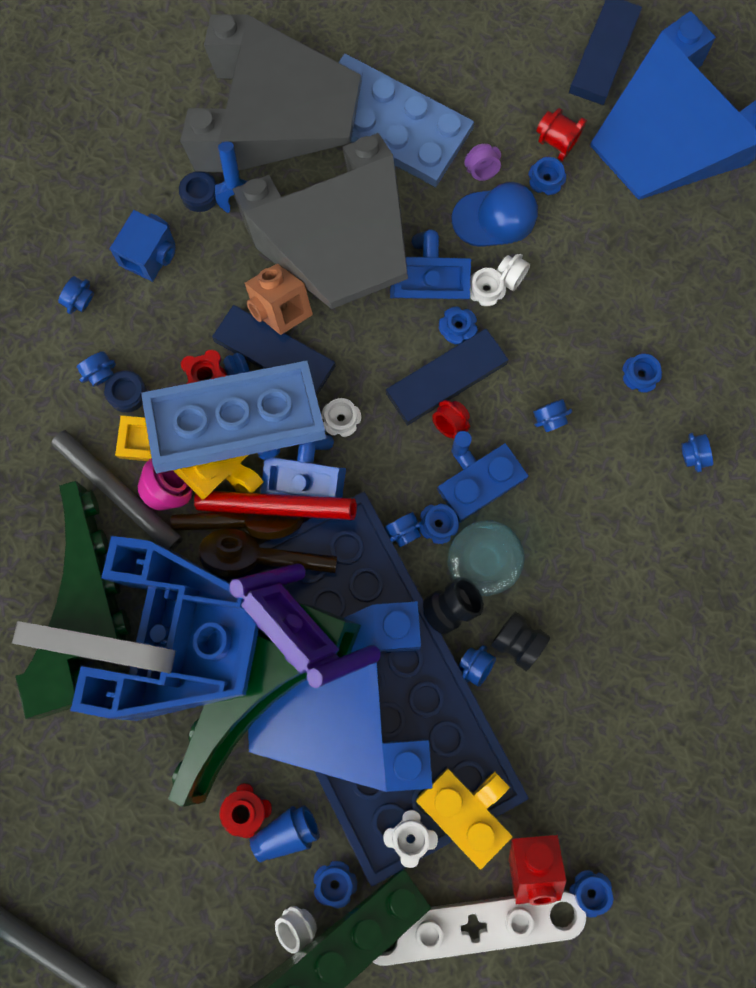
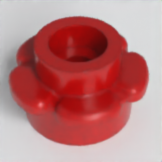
(451, 418)

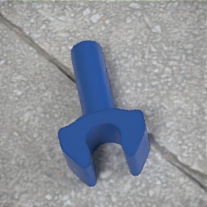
(231, 175)

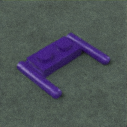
(293, 629)

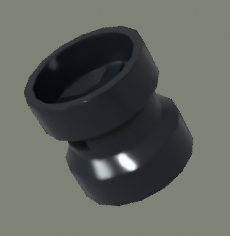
(456, 604)
(520, 641)

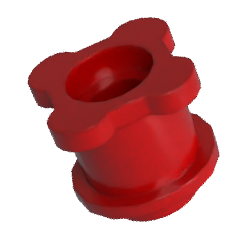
(560, 132)
(203, 366)
(257, 807)

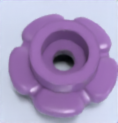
(483, 161)

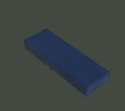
(605, 50)
(267, 348)
(446, 376)

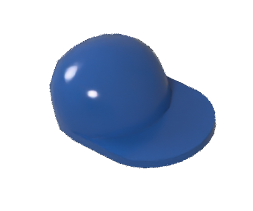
(496, 215)

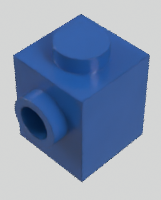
(144, 245)

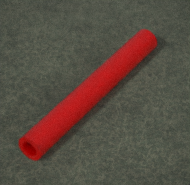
(278, 505)

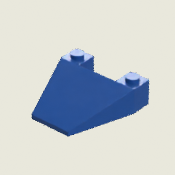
(673, 120)
(182, 612)
(340, 723)

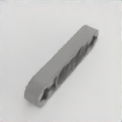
(94, 647)

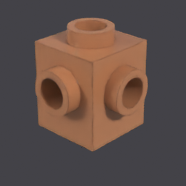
(278, 299)

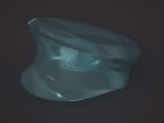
(487, 556)

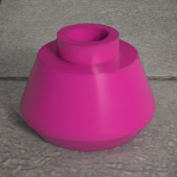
(162, 489)

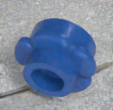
(547, 167)
(76, 295)
(451, 332)
(647, 364)
(96, 368)
(552, 415)
(697, 452)
(449, 523)
(404, 529)
(477, 665)
(347, 884)
(603, 894)

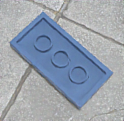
(413, 126)
(232, 416)

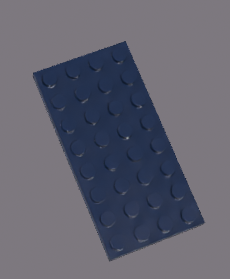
(418, 689)

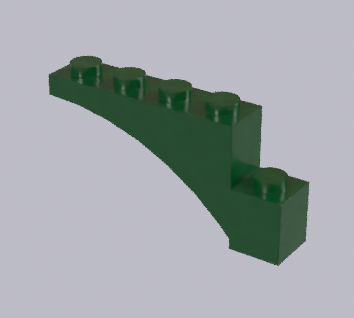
(83, 605)
(227, 721)
(354, 940)

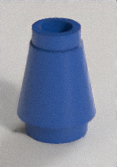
(285, 835)

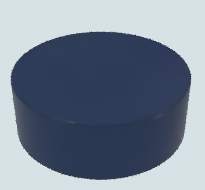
(198, 191)
(124, 391)

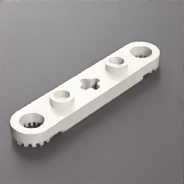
(507, 926)

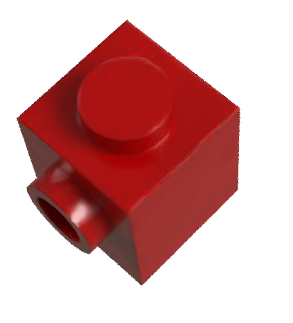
(537, 870)

